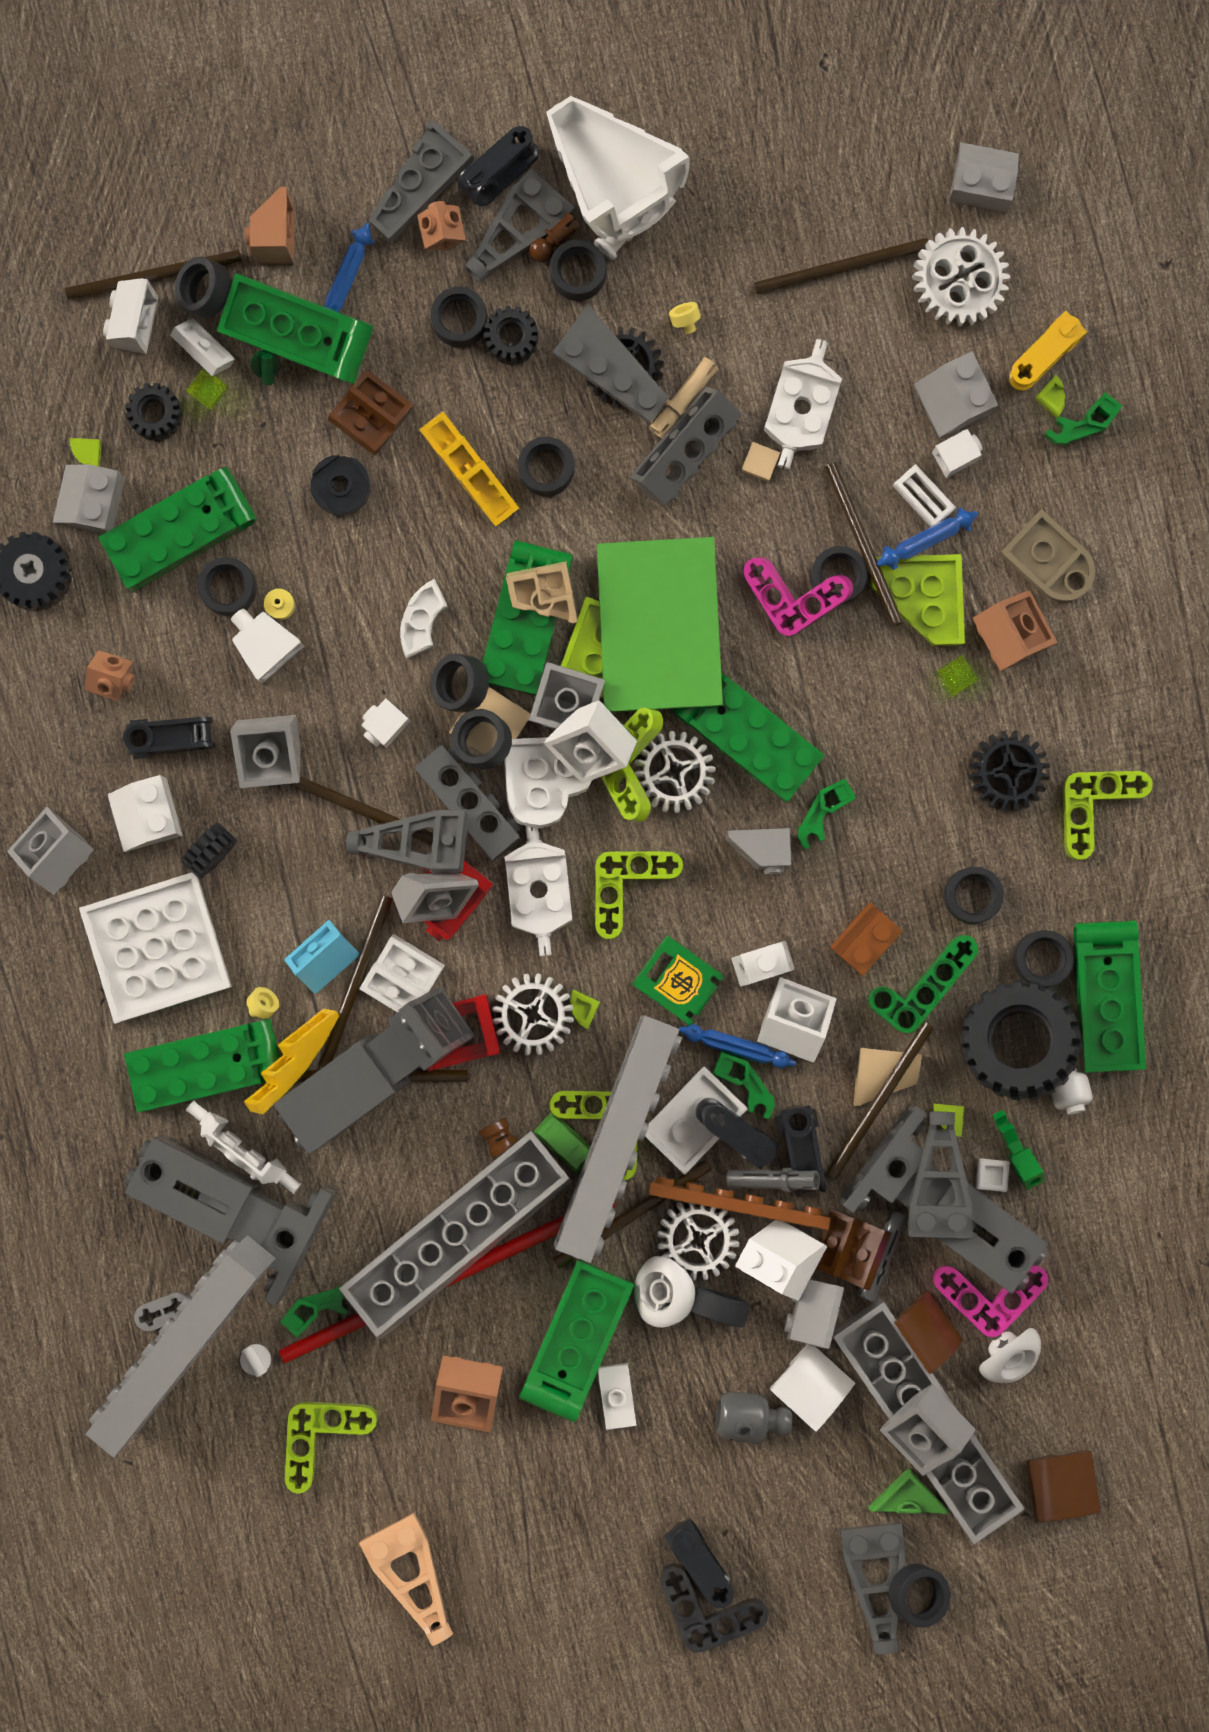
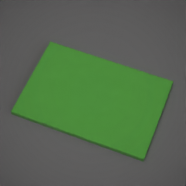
(659, 624)

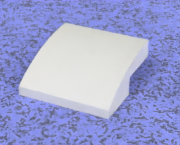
(401, 974)
(812, 1386)

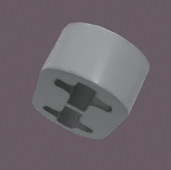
(155, 1305)

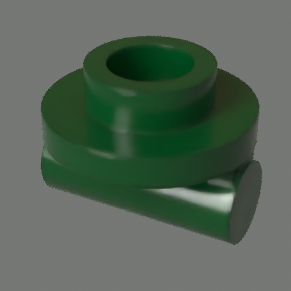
(265, 366)

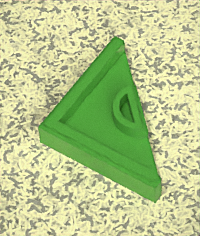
(907, 1495)

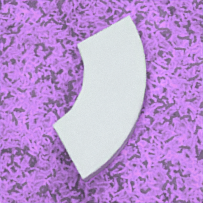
(419, 618)

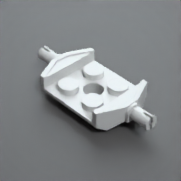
(808, 381)
(534, 864)
(230, 1146)

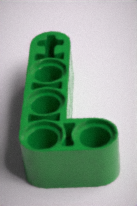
(929, 980)

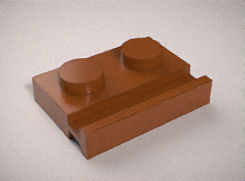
(866, 939)

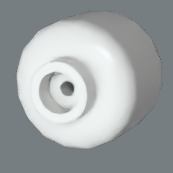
(1073, 1094)

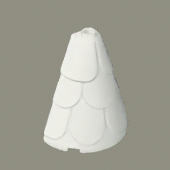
(616, 169)

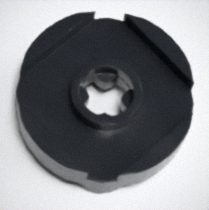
(340, 502)

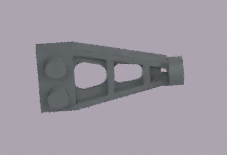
(540, 200)
(447, 845)
(940, 1220)
(870, 1543)

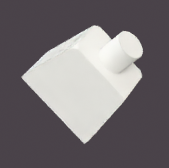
(263, 643)
(763, 963)

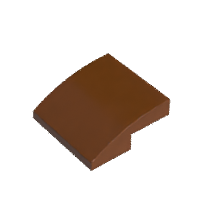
(370, 412)
(852, 1249)
(928, 1331)
(1063, 1486)

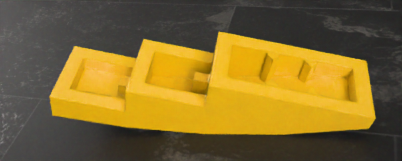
(469, 469)
(299, 1052)

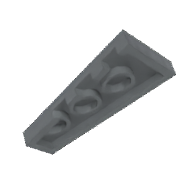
(428, 172)
(604, 361)

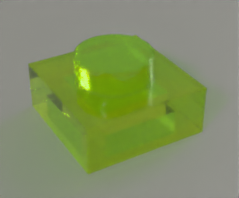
(207, 389)
(957, 676)

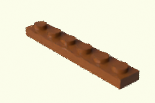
(751, 1205)

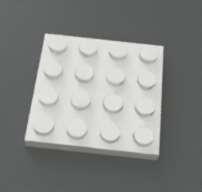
(155, 947)

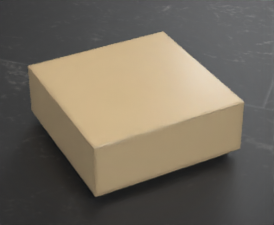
(760, 461)

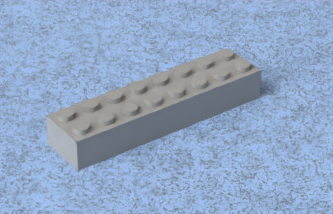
(616, 1138)
(455, 1235)
(178, 1344)
(893, 1376)

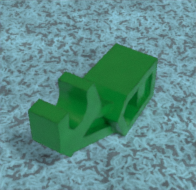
(1074, 431)
(813, 820)
(751, 1081)
(1020, 1157)
(322, 1300)

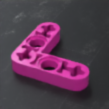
(788, 605)
(996, 1306)

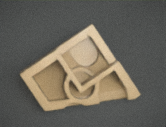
(543, 590)
(875, 1068)

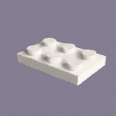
(679, 1131)

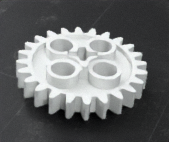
(974, 299)

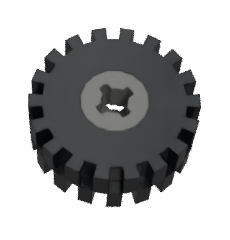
(45, 578)

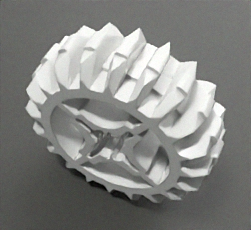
(699, 761)
(520, 1038)
(710, 1231)

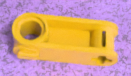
(1047, 351)

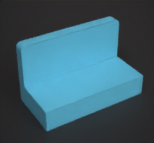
(321, 957)

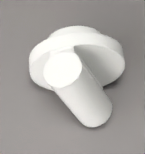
(255, 1359)

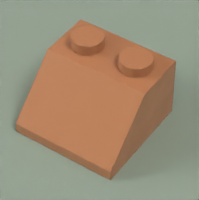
(272, 230)
(1014, 630)
(466, 1393)

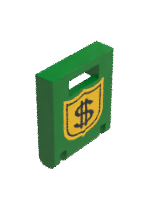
(682, 984)

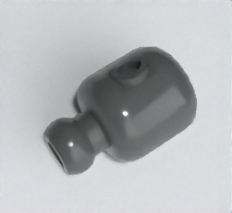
(748, 1418)

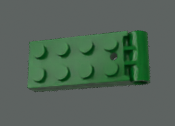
(295, 328)
(178, 529)
(520, 637)
(755, 740)
(1109, 996)
(201, 1065)
(576, 1340)

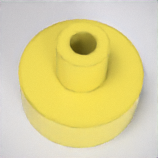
(685, 316)
(284, 608)
(262, 1003)

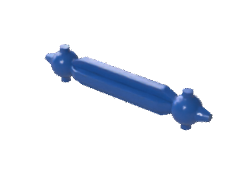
(349, 268)
(927, 538)
(737, 1046)

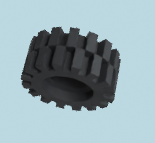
(511, 317)
(141, 399)
(209, 850)

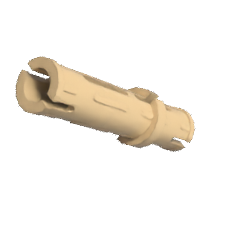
(684, 397)

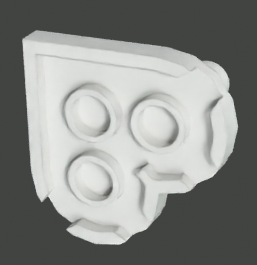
(538, 783)

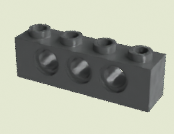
(670, 450)
(432, 771)

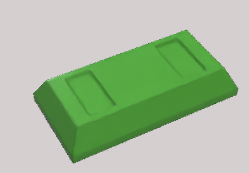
(563, 1141)

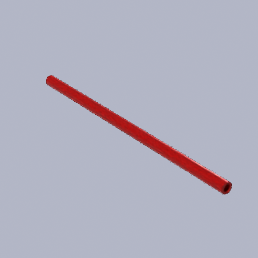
(491, 1258)

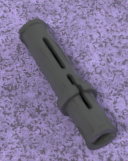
(782, 1180)
(894, 1224)

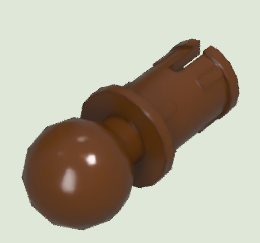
(542, 249)

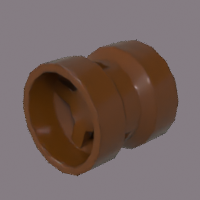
(496, 1131)

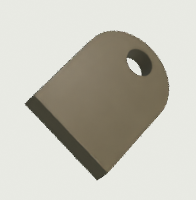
(1048, 557)

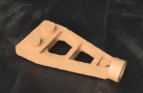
(394, 1542)

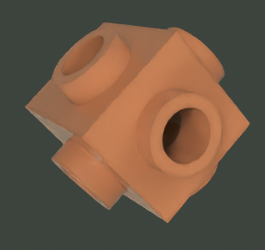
(441, 226)
(109, 676)

